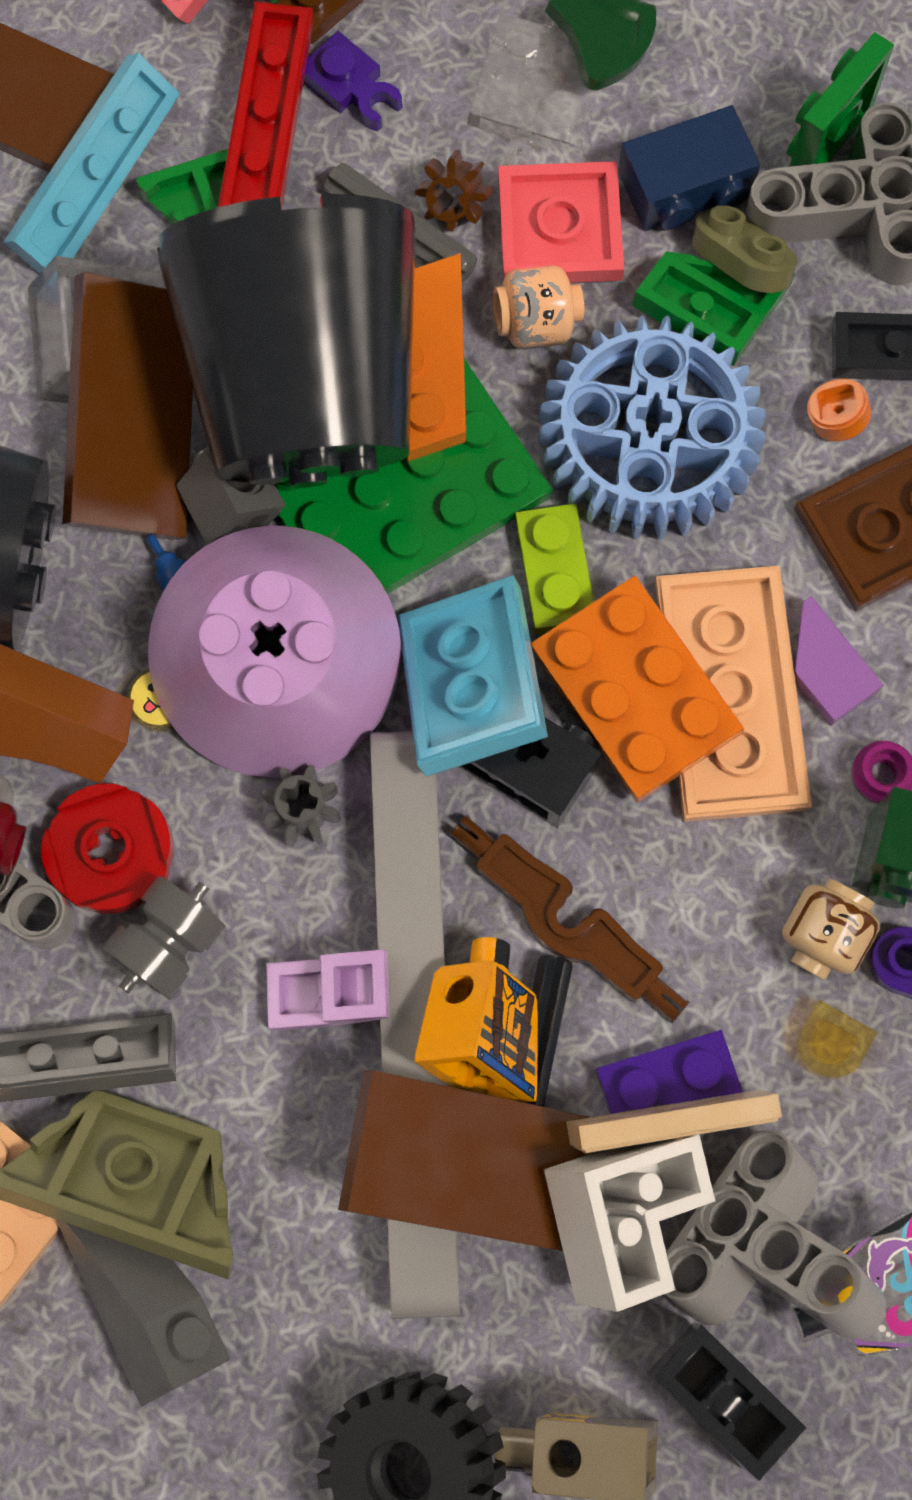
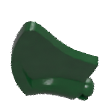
(605, 36)

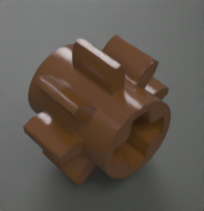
(442, 204)

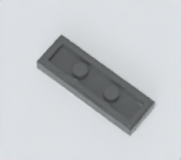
(87, 1057)

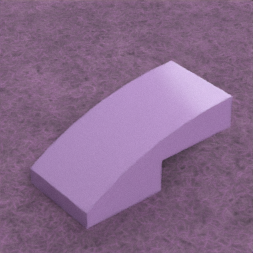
(328, 990)

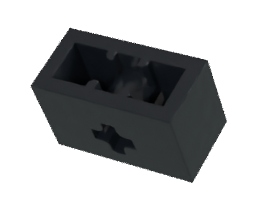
(547, 783)
(726, 1400)

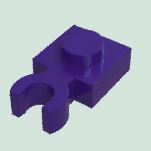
(347, 76)

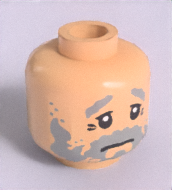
(537, 307)

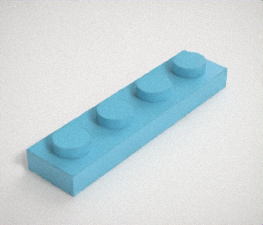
(93, 164)

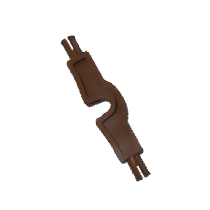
(595, 941)

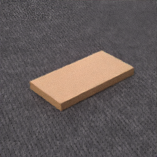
(742, 642)

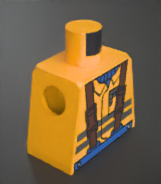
(481, 1026)

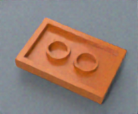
(636, 688)

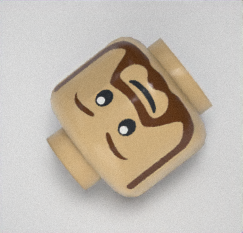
(831, 929)

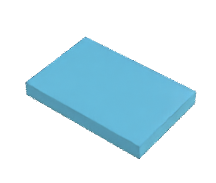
(471, 676)

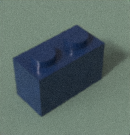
(688, 169)

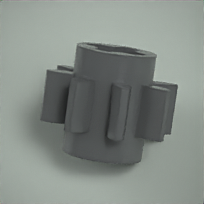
(310, 820)

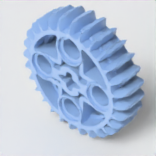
(638, 454)

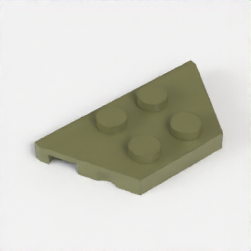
(130, 1179)

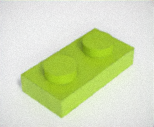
(553, 564)

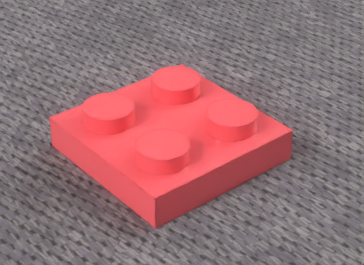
(562, 219)

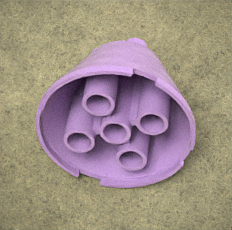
(263, 709)

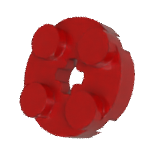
(76, 832)

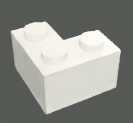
(612, 1212)

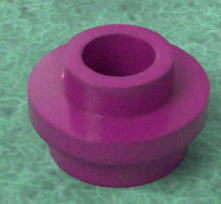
(881, 752)

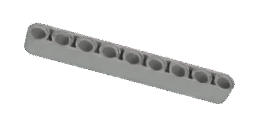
(411, 930)

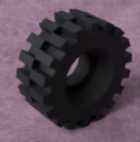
(417, 1414)

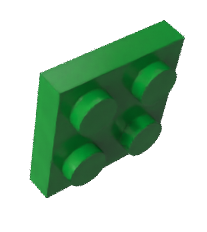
(833, 117)

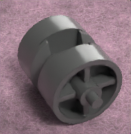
(158, 945)

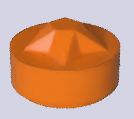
(839, 409)

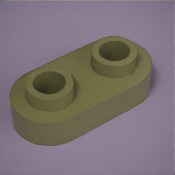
(744, 250)

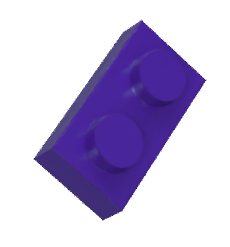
(670, 1075)

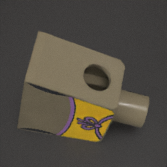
(614, 1452)

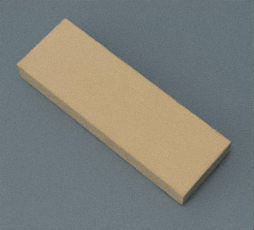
(674, 1120)

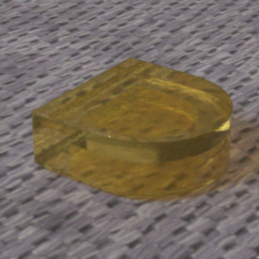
(832, 1042)

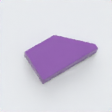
(829, 666)

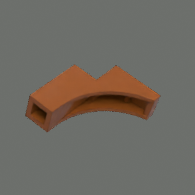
(60, 717)

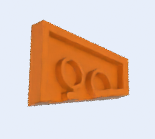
(437, 359)

